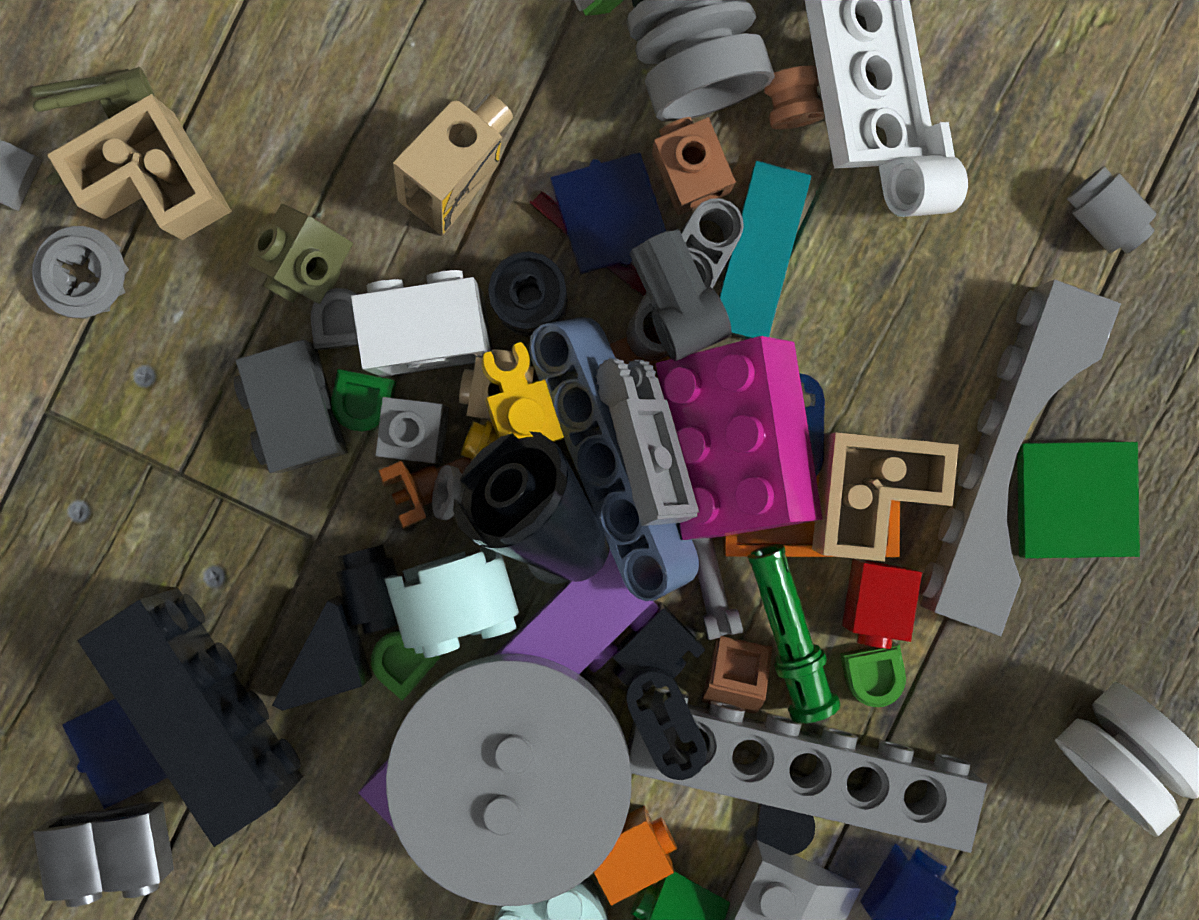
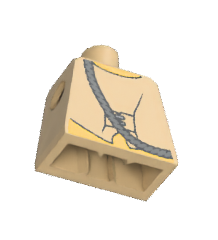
(451, 161)

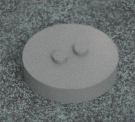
(509, 780)

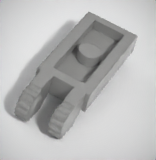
(647, 442)

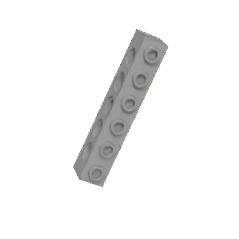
(943, 817)

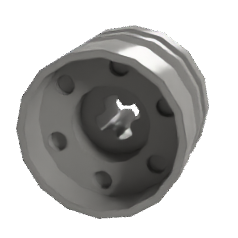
(699, 55)

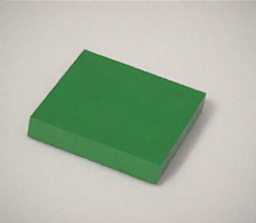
(1078, 500)

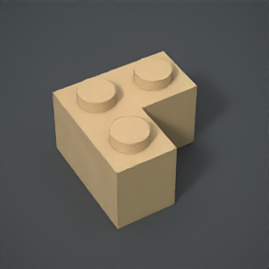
(139, 157)
(861, 480)

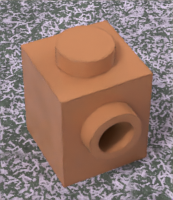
(692, 163)

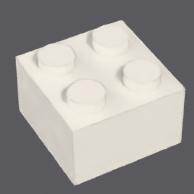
(421, 324)

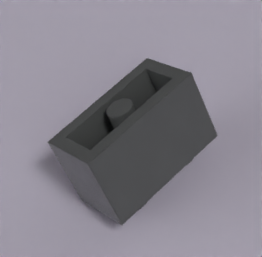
(289, 407)

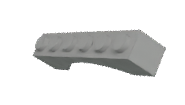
(975, 569)

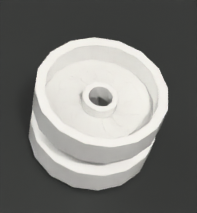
(1134, 758)

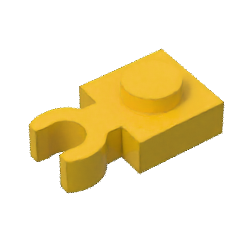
(519, 405)

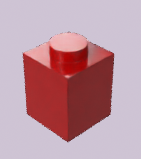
(881, 602)

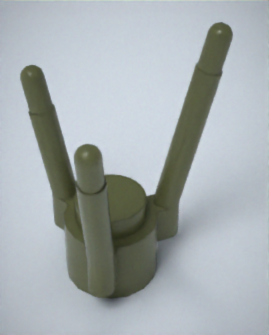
(113, 90)

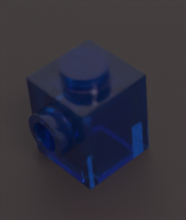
(910, 888)

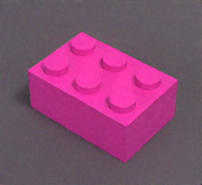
(743, 437)

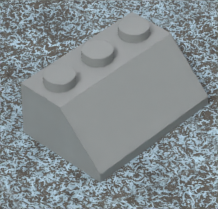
(787, 888)

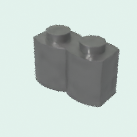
(104, 853)

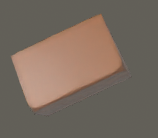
(738, 674)

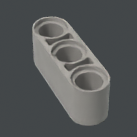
(709, 260)

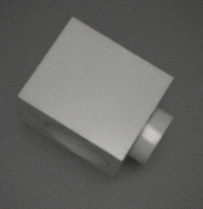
(412, 430)

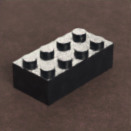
(194, 712)

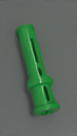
(798, 658)

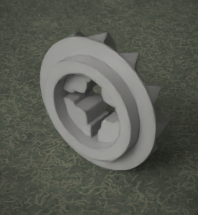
(57, 285)

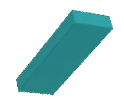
(764, 250)

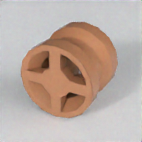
(795, 98)

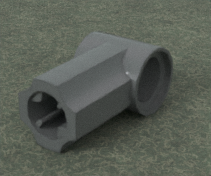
(685, 312)

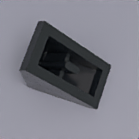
(328, 662)

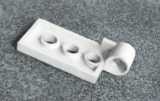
(919, 159)

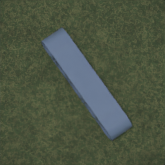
(567, 358)

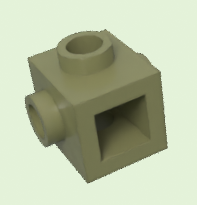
(299, 255)

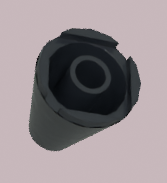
(531, 508)

